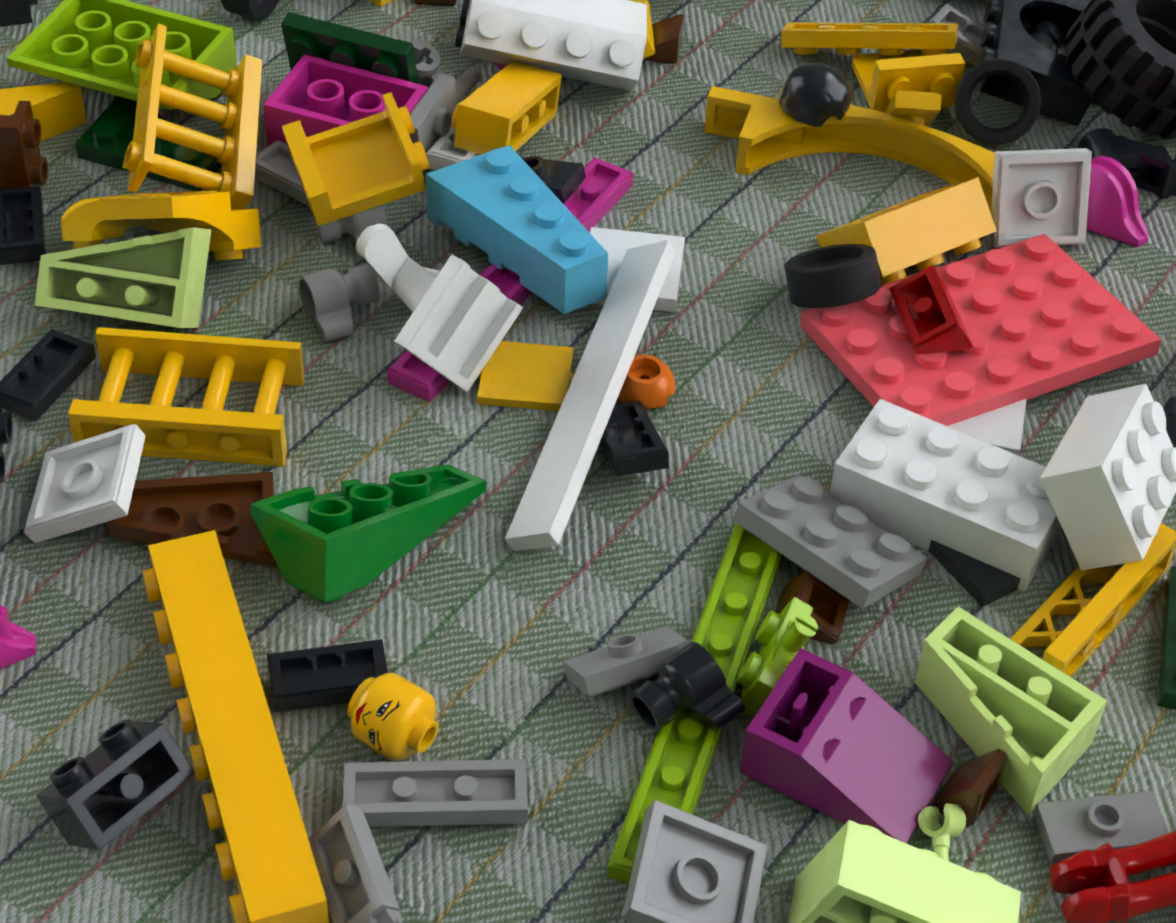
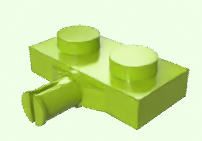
(780, 640)

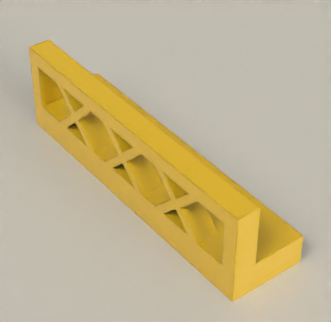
(1097, 616)

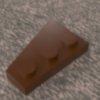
(195, 505)

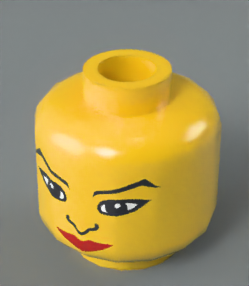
(393, 716)

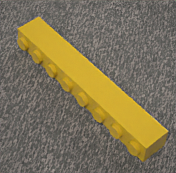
(235, 736)

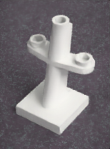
(455, 311)

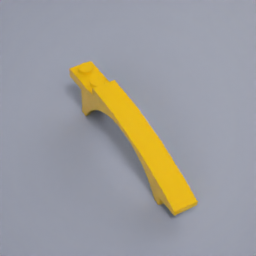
(771, 136)

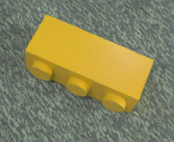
(507, 109)

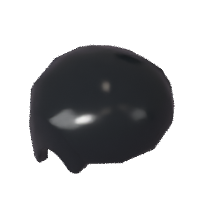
(815, 94)

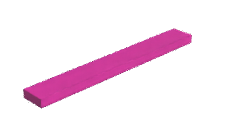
(588, 203)

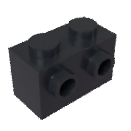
(115, 783)

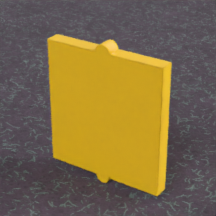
(526, 376)

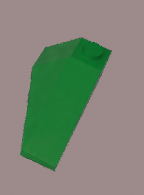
(354, 535)

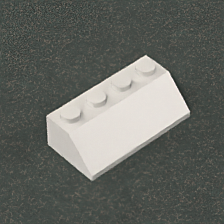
(576, 38)

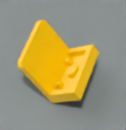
(911, 71)

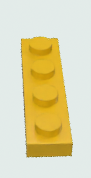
(886, 37)

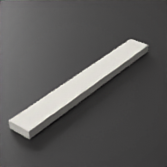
(590, 399)

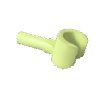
(953, 826)

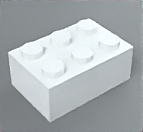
(1113, 477)

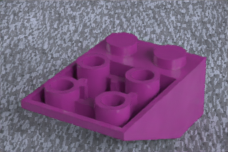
(842, 749)

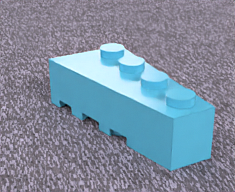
(521, 226)

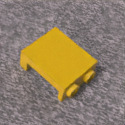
(358, 163)

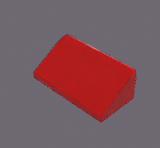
(930, 313)

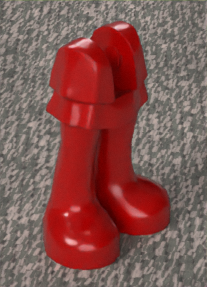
(1103, 886)

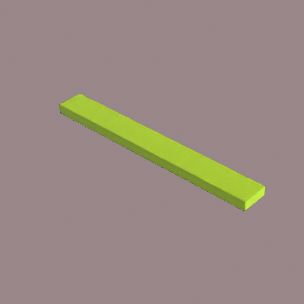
(686, 746)

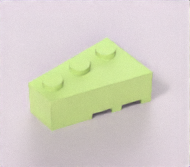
(134, 279)
(884, 880)

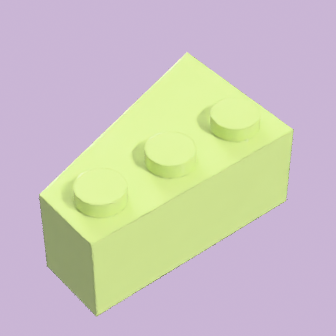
(1008, 702)

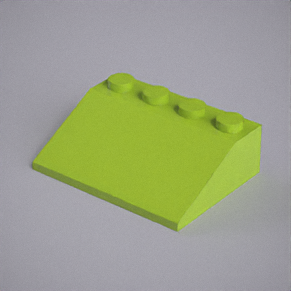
(98, 42)

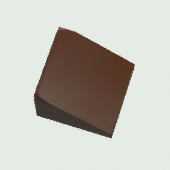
(667, 39)
(827, 605)
(973, 785)

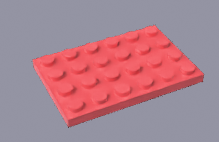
(1031, 325)

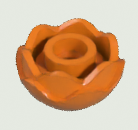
(648, 382)

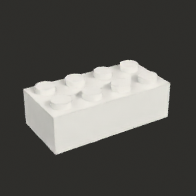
(947, 489)

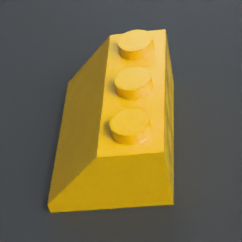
(920, 229)

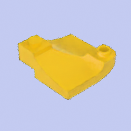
(109, 216)

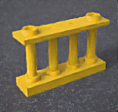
(237, 118)
(193, 432)

